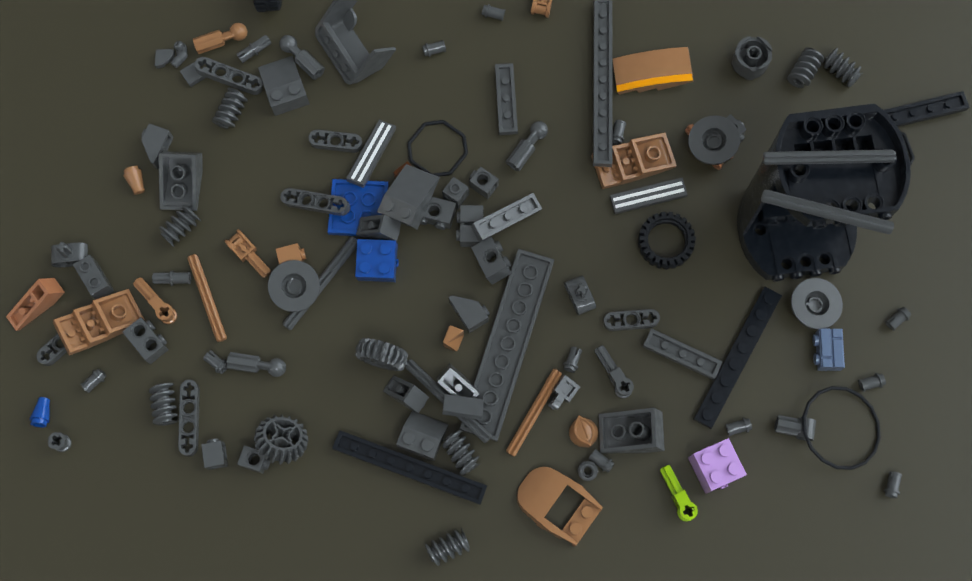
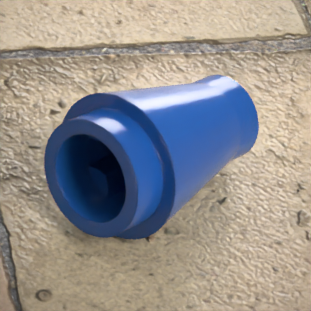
(41, 413)

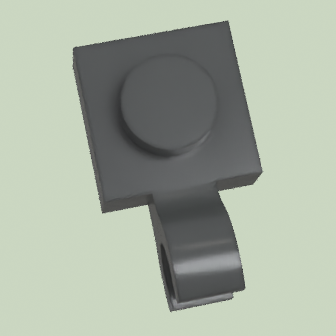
(564, 391)

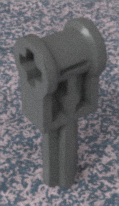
(615, 373)

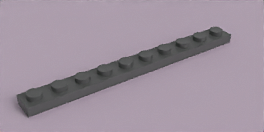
(602, 83)

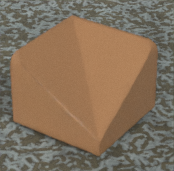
(453, 338)

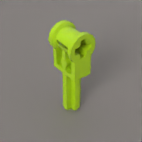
(678, 494)

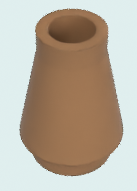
(134, 178)

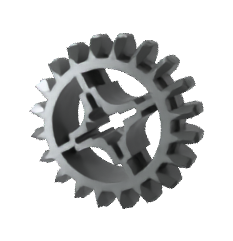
(381, 354)
(280, 445)

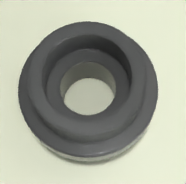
(587, 477)

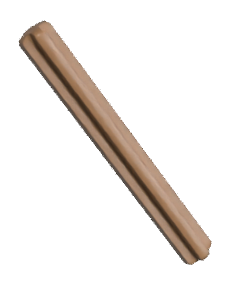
(207, 298)
(534, 412)

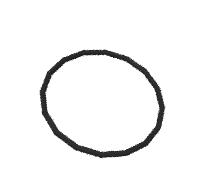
(809, 442)

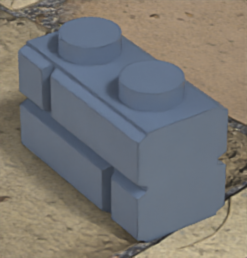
(829, 349)

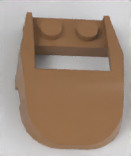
(540, 492)

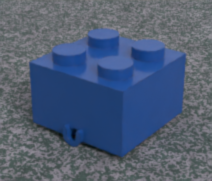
(376, 260)

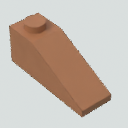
(36, 301)

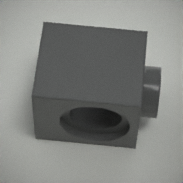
(487, 189)
(456, 192)
(214, 454)
(246, 457)

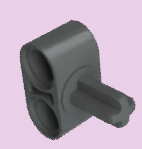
(68, 254)
(580, 295)

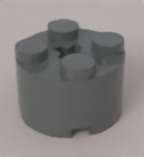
(752, 57)

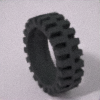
(675, 220)

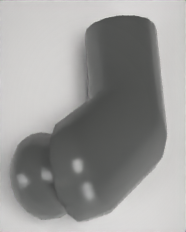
(181, 54)

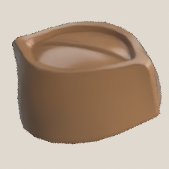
(583, 432)

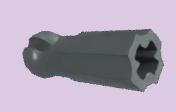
(302, 57)
(526, 147)
(251, 363)

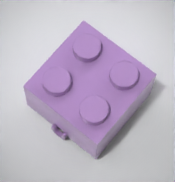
(717, 466)

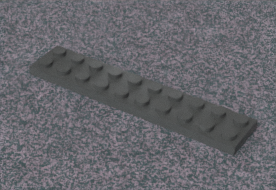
(510, 338)

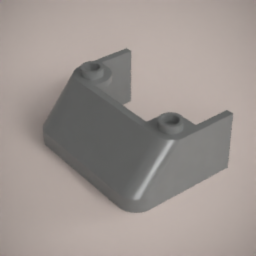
(343, 45)

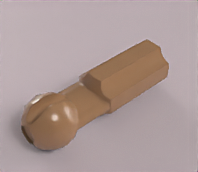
(217, 39)

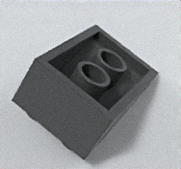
(283, 85)
(180, 179)
(409, 196)
(632, 431)

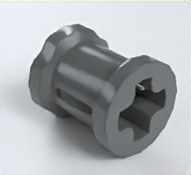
(54, 443)

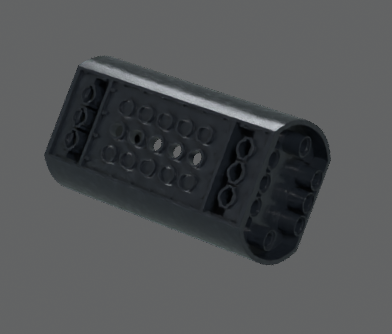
(849, 186)

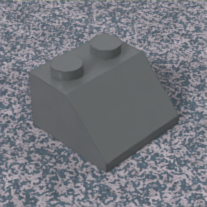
(422, 436)

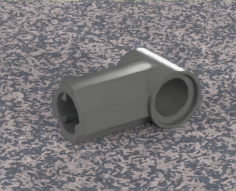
(794, 427)

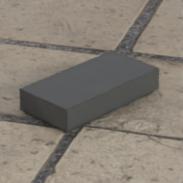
(462, 406)

